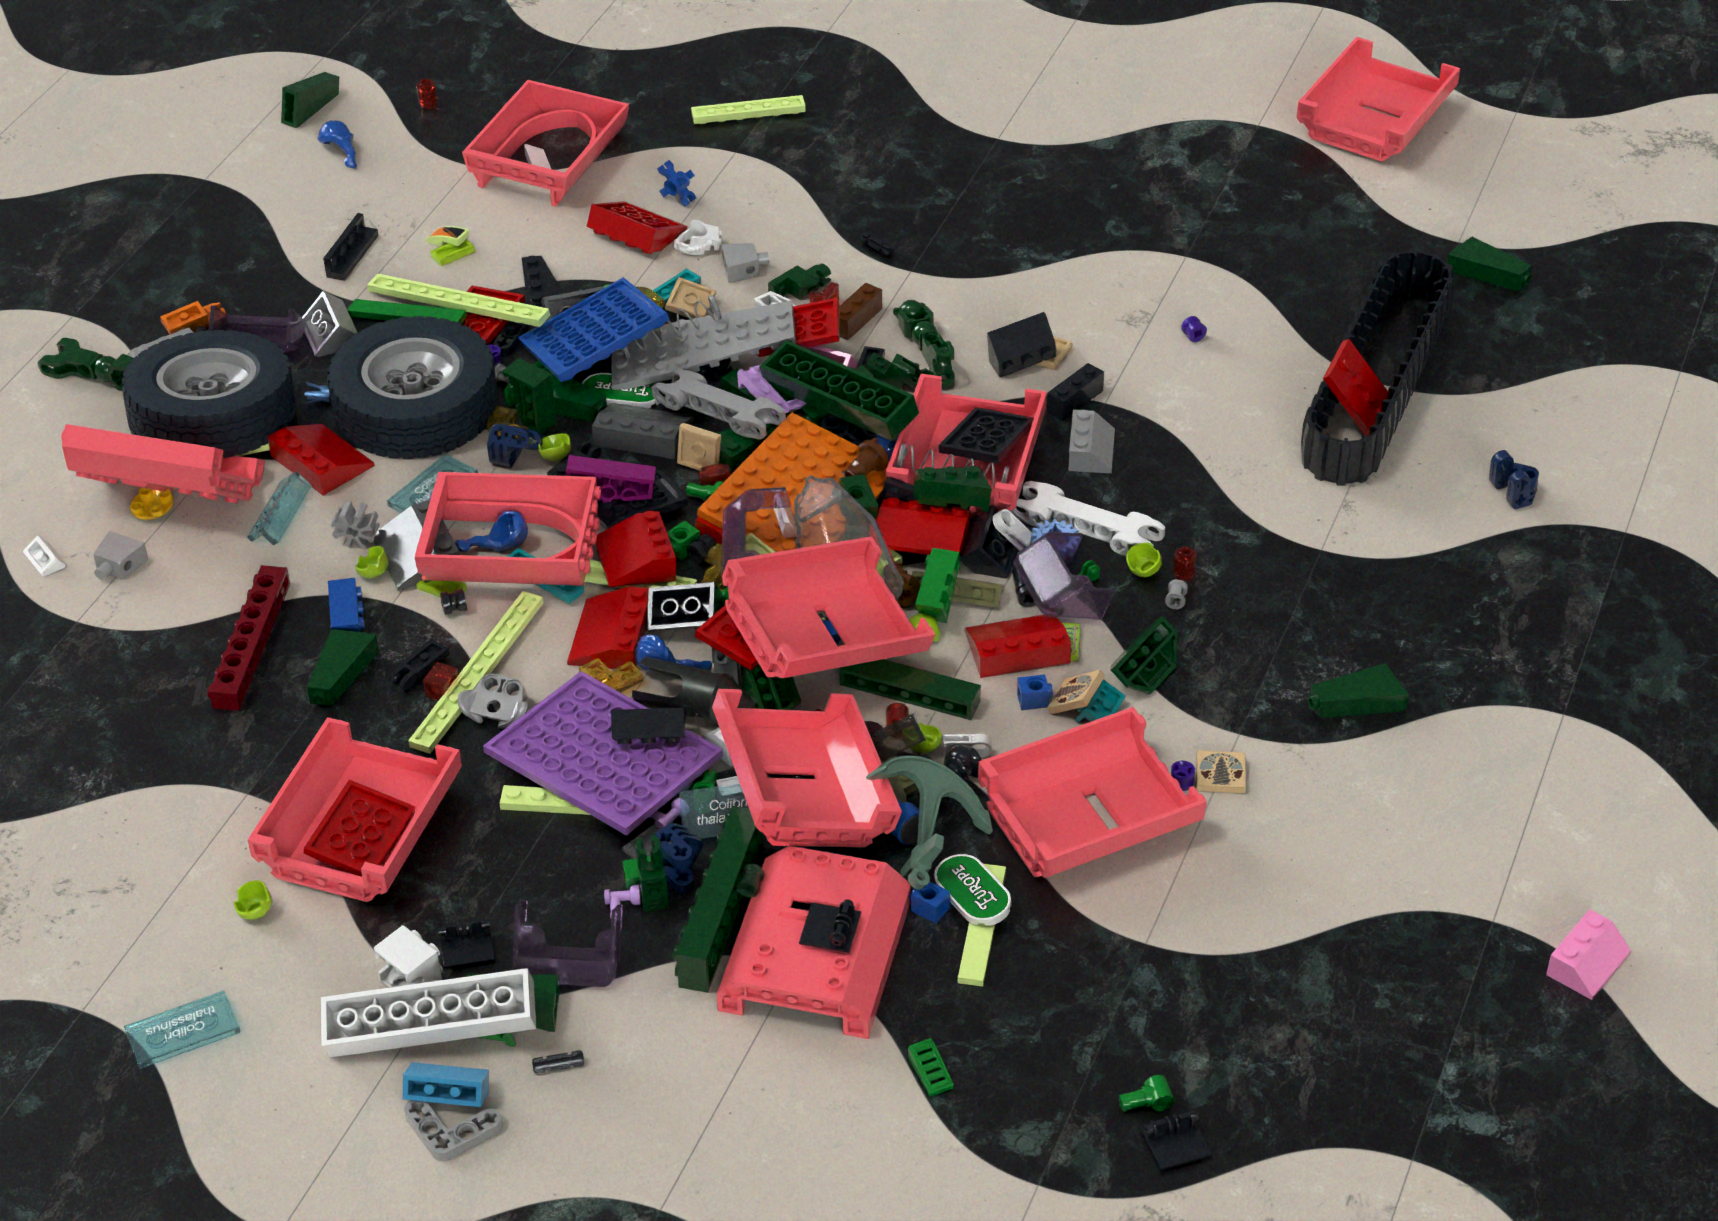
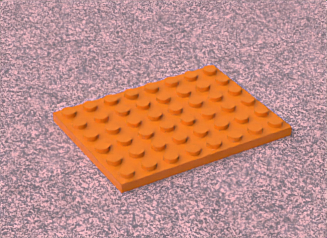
(786, 460)

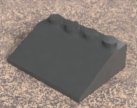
(639, 430)
(401, 540)

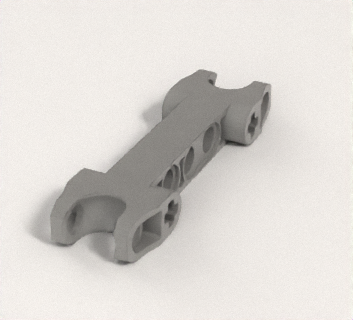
(741, 413)

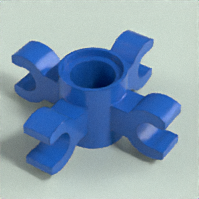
(676, 183)

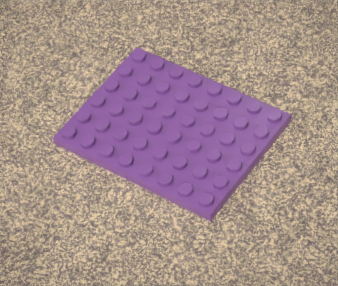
(571, 752)

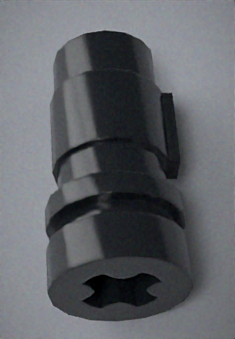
(1023, 594)

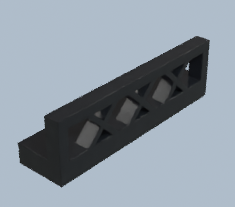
(349, 248)

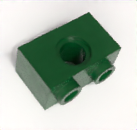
(861, 491)

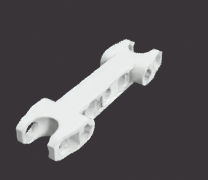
(1089, 520)

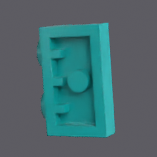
(1103, 703)

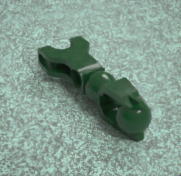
(917, 322)
(83, 363)

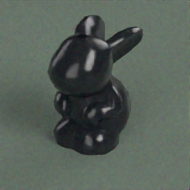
(961, 760)

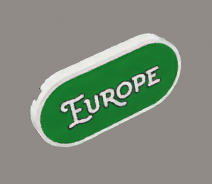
(637, 396)
(973, 889)

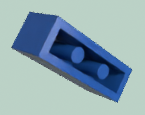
(344, 605)

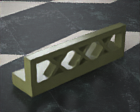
(973, 591)

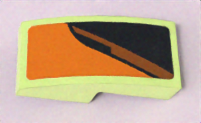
(448, 234)

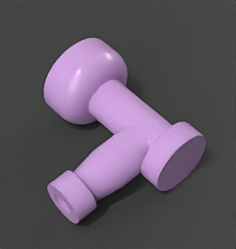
(664, 819)
(614, 898)

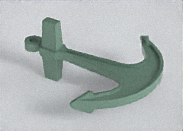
(933, 783)

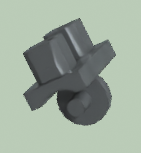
(724, 664)

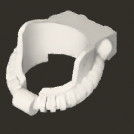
(701, 237)

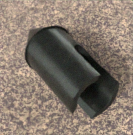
(697, 690)

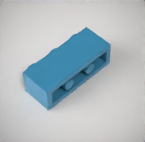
(445, 1084)

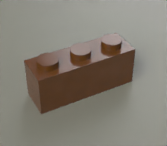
(859, 309)

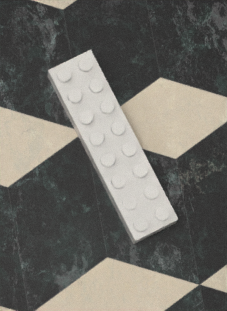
(428, 1013)

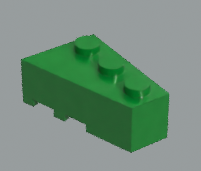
(938, 584)

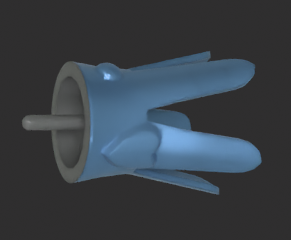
(321, 394)

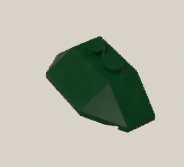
(1148, 658)
(770, 691)

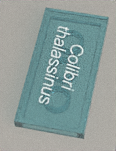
(422, 486)
(706, 808)
(182, 1029)

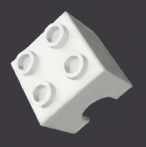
(407, 959)

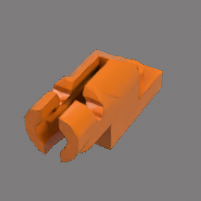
(189, 317)

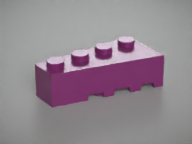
(615, 478)

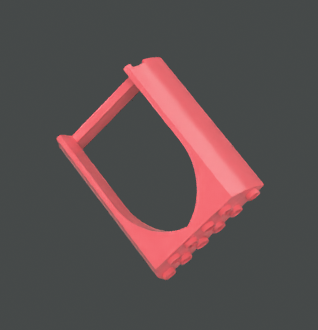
(531, 112)
(546, 500)

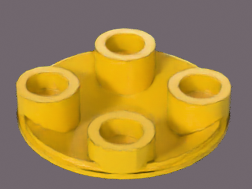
(151, 503)

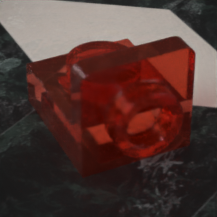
(830, 292)

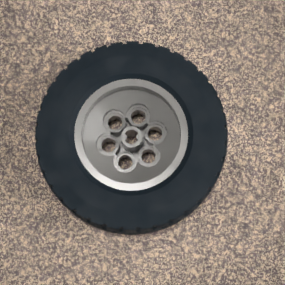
(412, 387)
(210, 390)

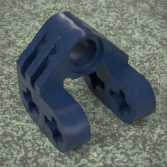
(505, 448)
(1518, 478)
(680, 854)

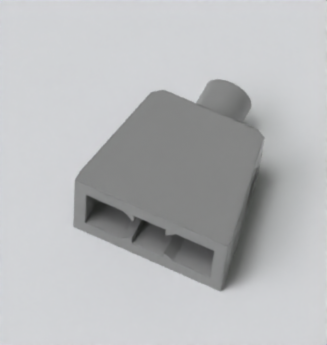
(742, 261)
(118, 556)

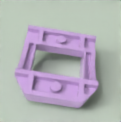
(760, 387)

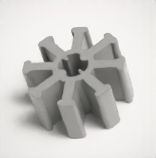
(355, 524)

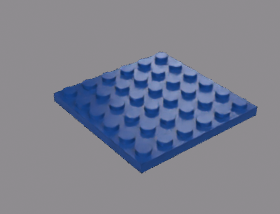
(593, 329)

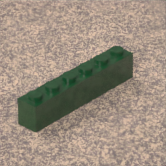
(913, 687)

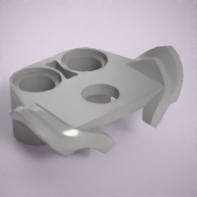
(476, 702)

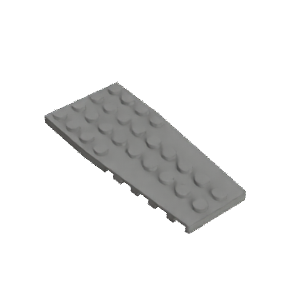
(714, 341)

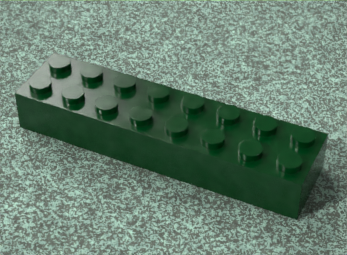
(839, 390)
(716, 902)

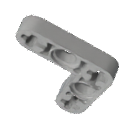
(451, 1137)

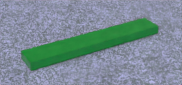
(388, 311)

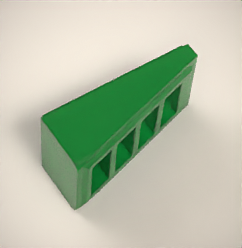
(922, 1053)

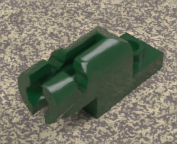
(800, 281)
(896, 372)
(651, 875)

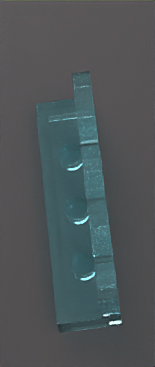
(280, 508)

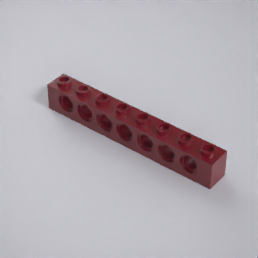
(249, 638)

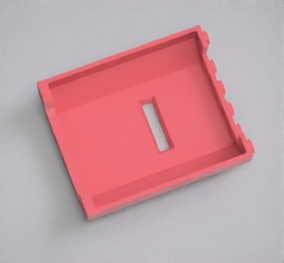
(1355, 79)
(941, 415)
(159, 464)
(778, 600)
(833, 747)
(1044, 785)
(314, 787)
(779, 971)

